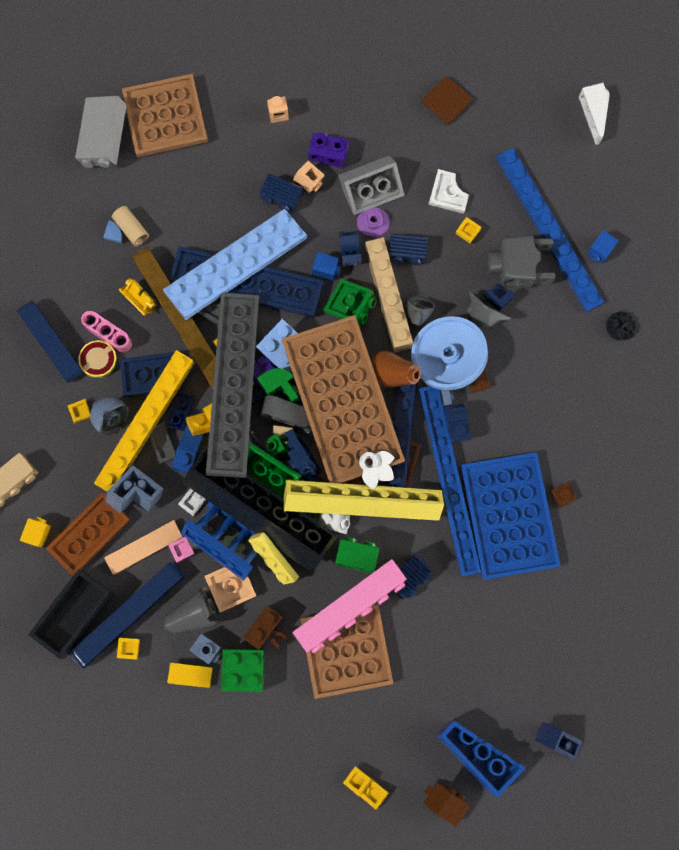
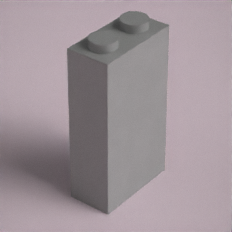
(100, 131)

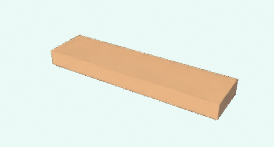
(143, 547)

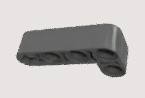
(286, 412)

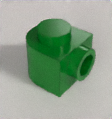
(277, 446)

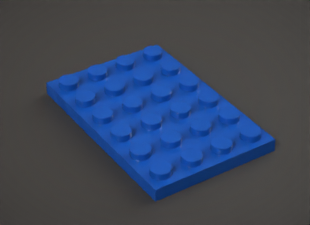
(510, 516)

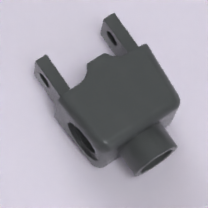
(518, 261)

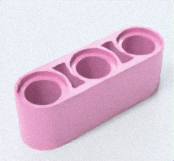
(100, 325)

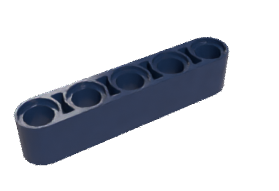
(49, 341)

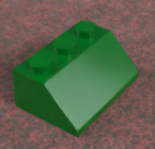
(269, 470)

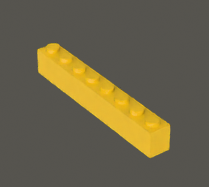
(145, 420)

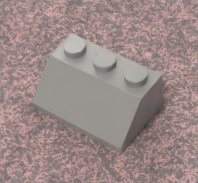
(371, 185)

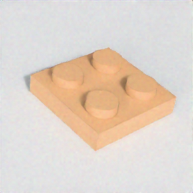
(229, 589)

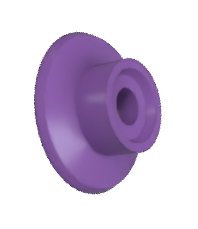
(371, 229)

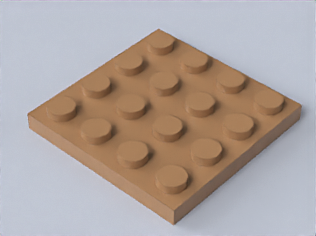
(164, 115)
(352, 659)

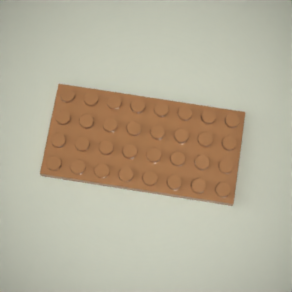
(341, 397)

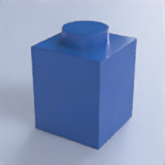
(602, 247)
(326, 266)

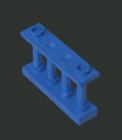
(210, 544)

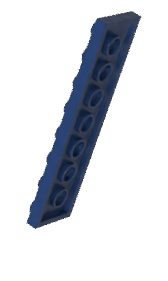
(274, 287)

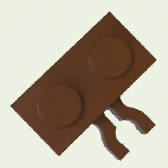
(263, 628)
(446, 803)

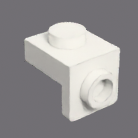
(335, 522)

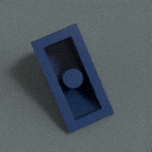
(558, 740)

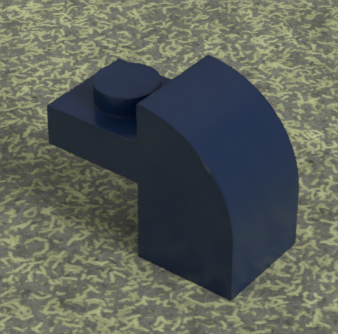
(349, 248)
(457, 423)

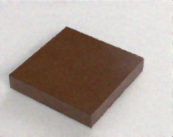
(447, 100)

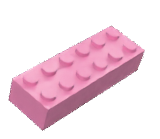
(349, 606)

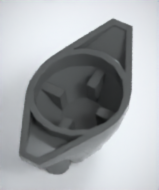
(419, 309)
(483, 313)

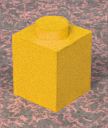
(35, 532)

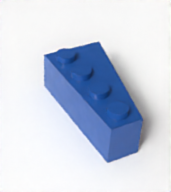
(487, 764)

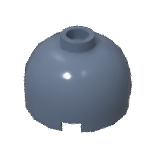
(108, 414)

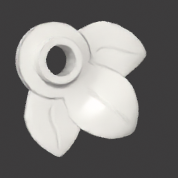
(378, 470)

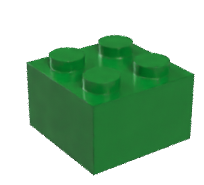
(357, 556)
(243, 670)

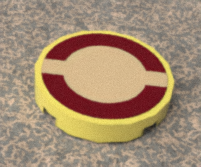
(97, 359)

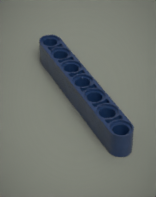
(127, 615)

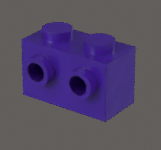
(328, 150)

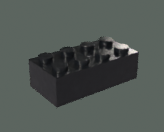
(71, 614)

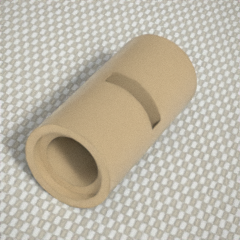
(130, 226)

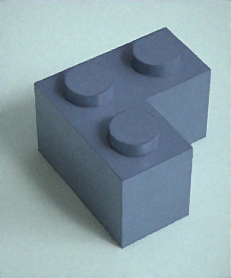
(134, 486)

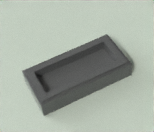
(162, 444)

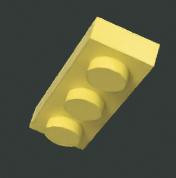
(273, 558)

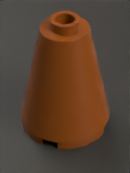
(394, 370)

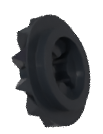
(621, 334)

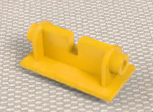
(143, 302)

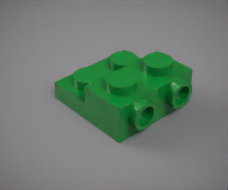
(350, 300)

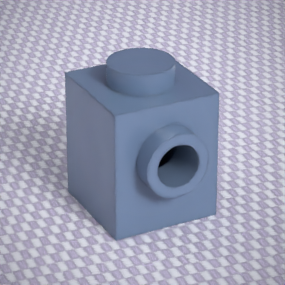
(206, 649)

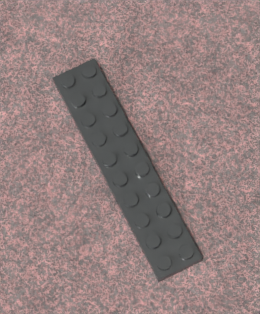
(232, 386)

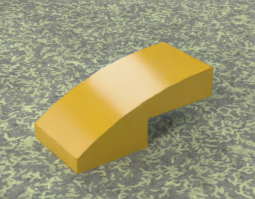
(189, 675)
(366, 788)

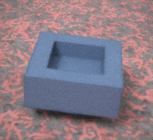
(447, 397)

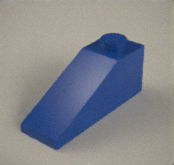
(187, 451)

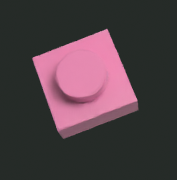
(181, 549)

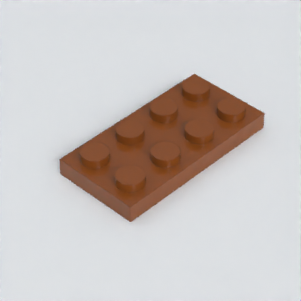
(87, 535)

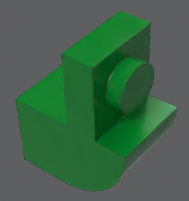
(277, 380)

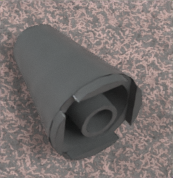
(193, 614)

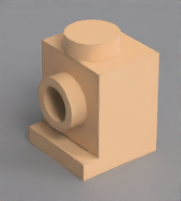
(277, 105)
(309, 177)

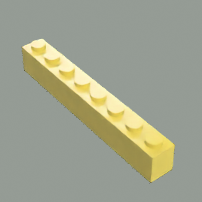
(363, 500)

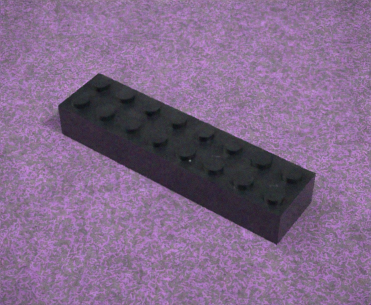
(263, 511)

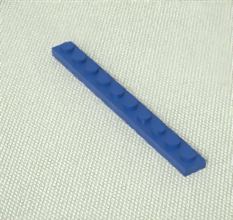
(549, 229)
(449, 481)

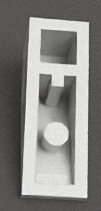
(595, 105)

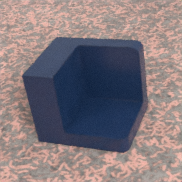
(498, 297)

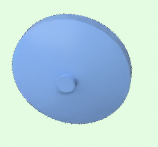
(450, 353)

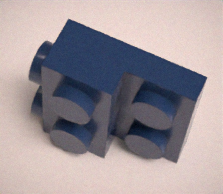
(301, 457)

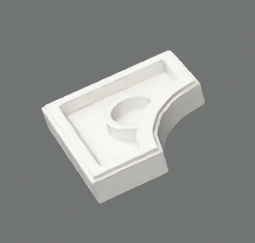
(447, 193)

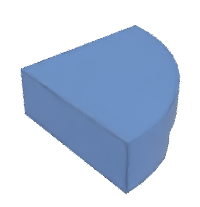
(113, 233)

